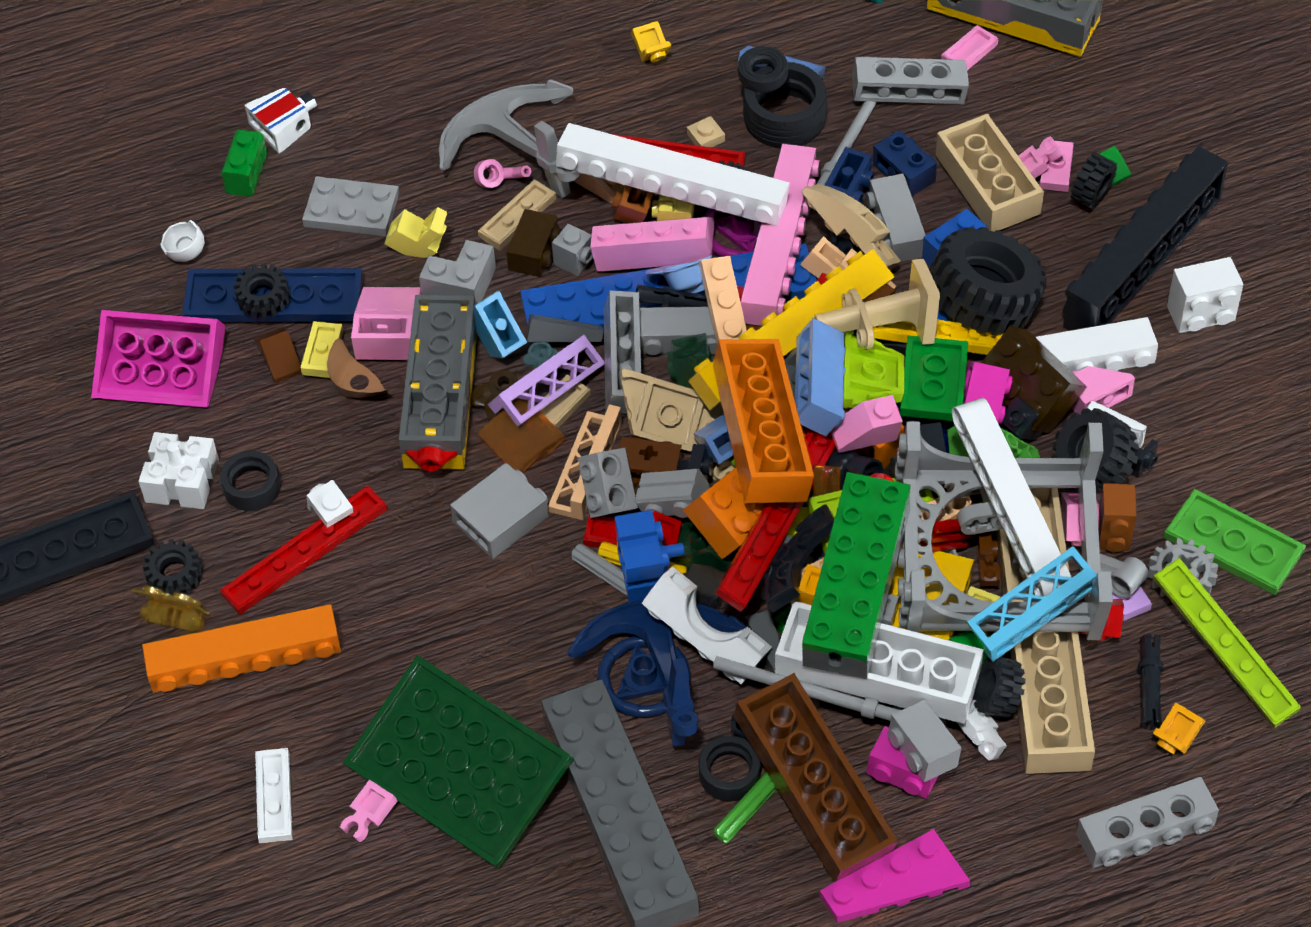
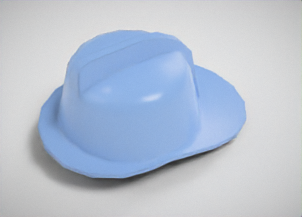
(683, 276)

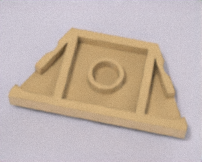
(664, 409)

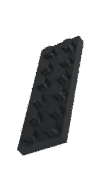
(72, 545)

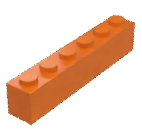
(241, 648)

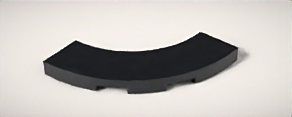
(789, 559)

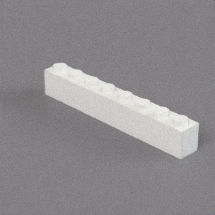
(672, 174)

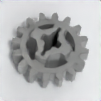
(1191, 556)

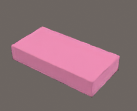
(972, 46)

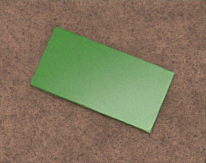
(1237, 541)

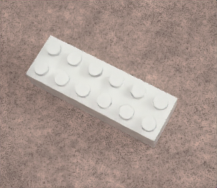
(902, 669)

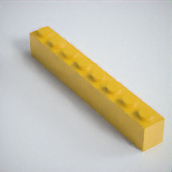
(864, 273)

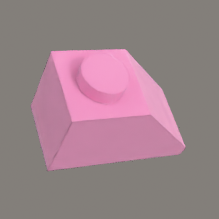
(1103, 387)
(868, 425)
(1071, 517)

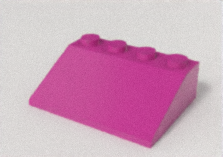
(157, 358)

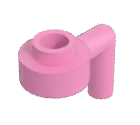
(497, 173)

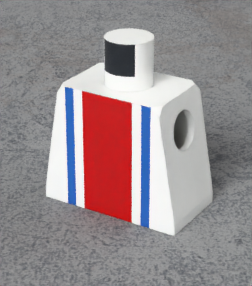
(281, 117)

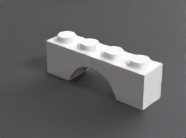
(675, 604)

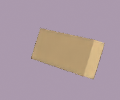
(501, 227)

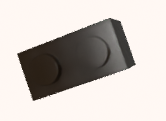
(532, 243)

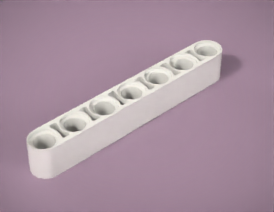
(1007, 490)

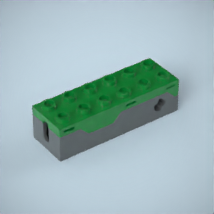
(856, 575)

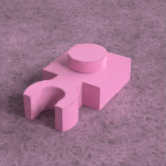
(1036, 159)
(370, 806)

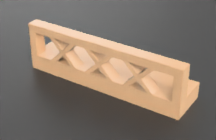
(603, 441)

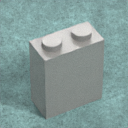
(500, 510)

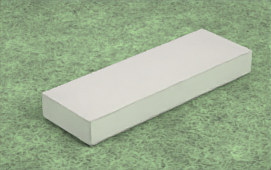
(273, 795)

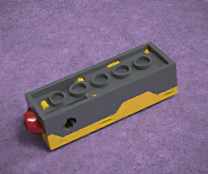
(1052, 23)
(438, 383)

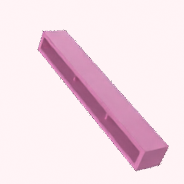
(778, 244)

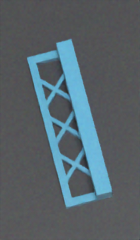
(1039, 614)

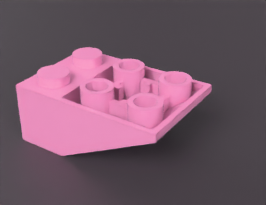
(383, 323)

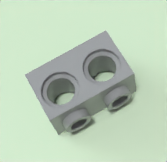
(607, 482)

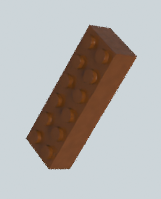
(814, 777)

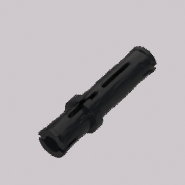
(669, 298)
(1150, 669)

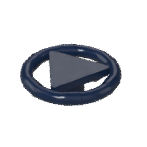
(638, 680)

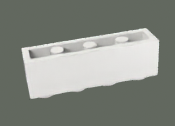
(1105, 346)

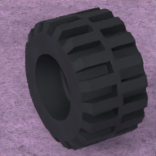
(1117, 444)

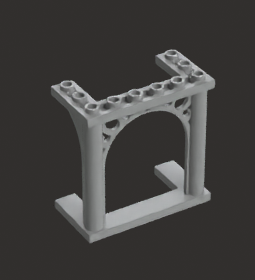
(928, 468)

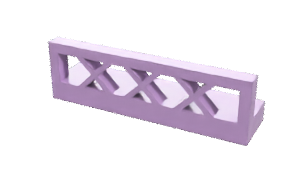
(540, 375)

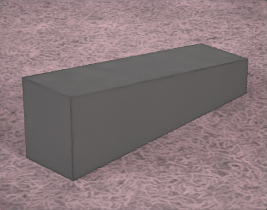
(560, 330)
(764, 627)

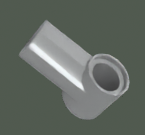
(1125, 574)

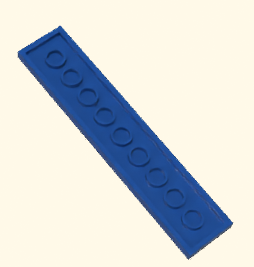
(585, 299)

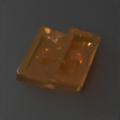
(524, 443)

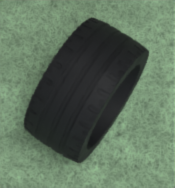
(787, 129)

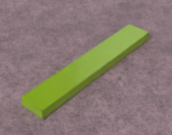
(1227, 643)

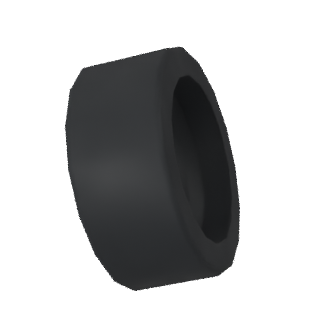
(249, 462)
(728, 746)

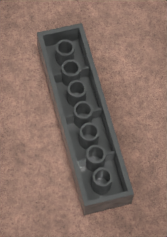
(620, 808)

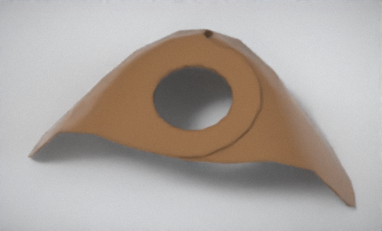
(344, 368)

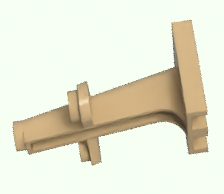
(916, 305)

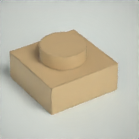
(706, 133)

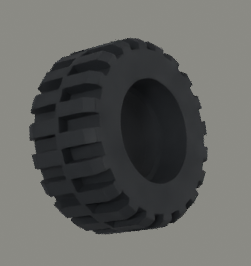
(987, 280)

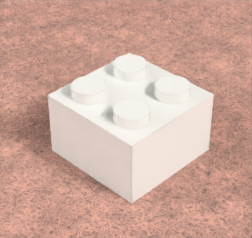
(1204, 295)

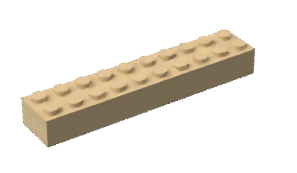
(1055, 701)

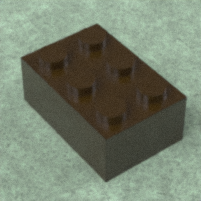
(1036, 377)

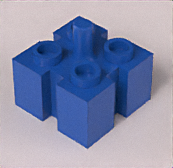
(642, 552)

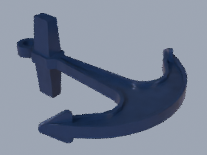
(636, 620)

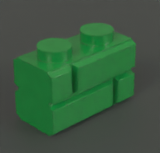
(244, 163)

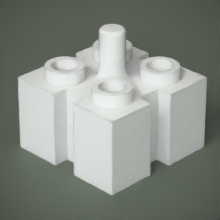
(179, 470)

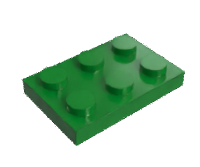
(933, 378)

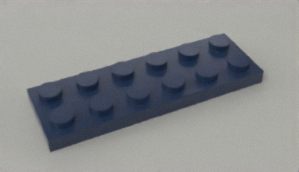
(313, 292)

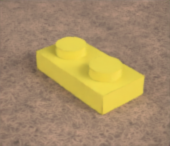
(318, 348)

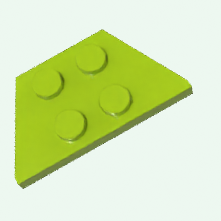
(871, 372)

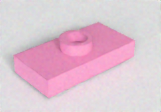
(1058, 174)

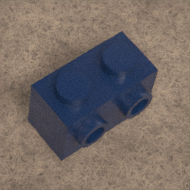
(902, 156)
(852, 173)

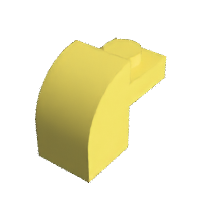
(417, 236)

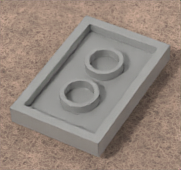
(351, 206)

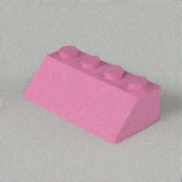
(651, 243)

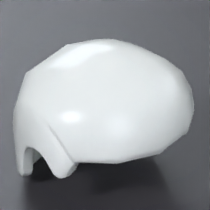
(183, 241)

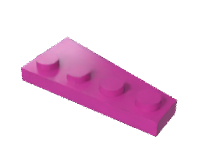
(905, 874)

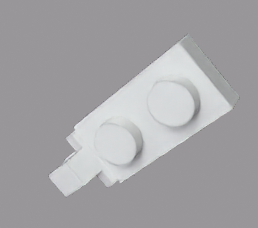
(982, 732)

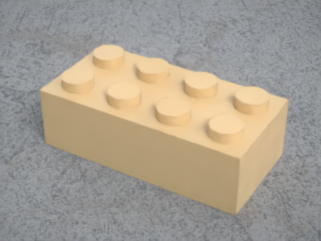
(989, 173)

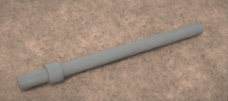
(848, 139)
(869, 707)

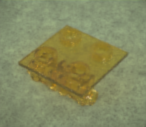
(178, 610)

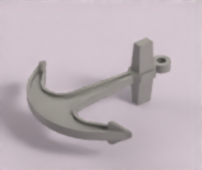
(493, 116)

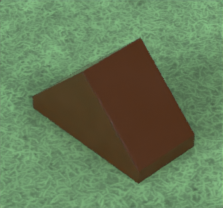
(278, 354)

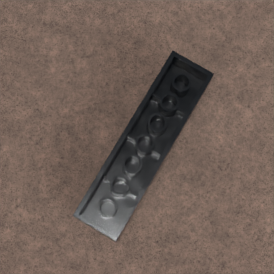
(1145, 242)

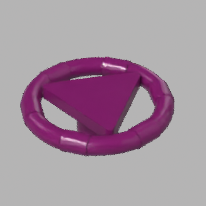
(738, 230)

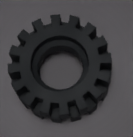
(1093, 180)
(265, 303)
(168, 555)
(999, 687)

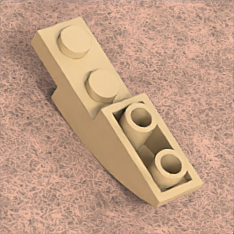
(848, 215)

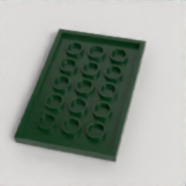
(458, 761)

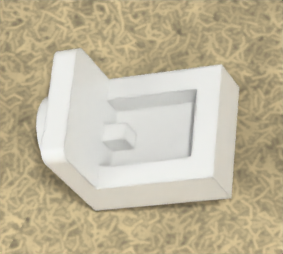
(328, 503)

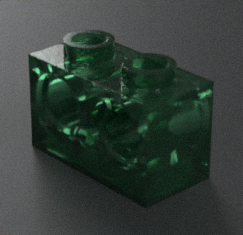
(686, 355)

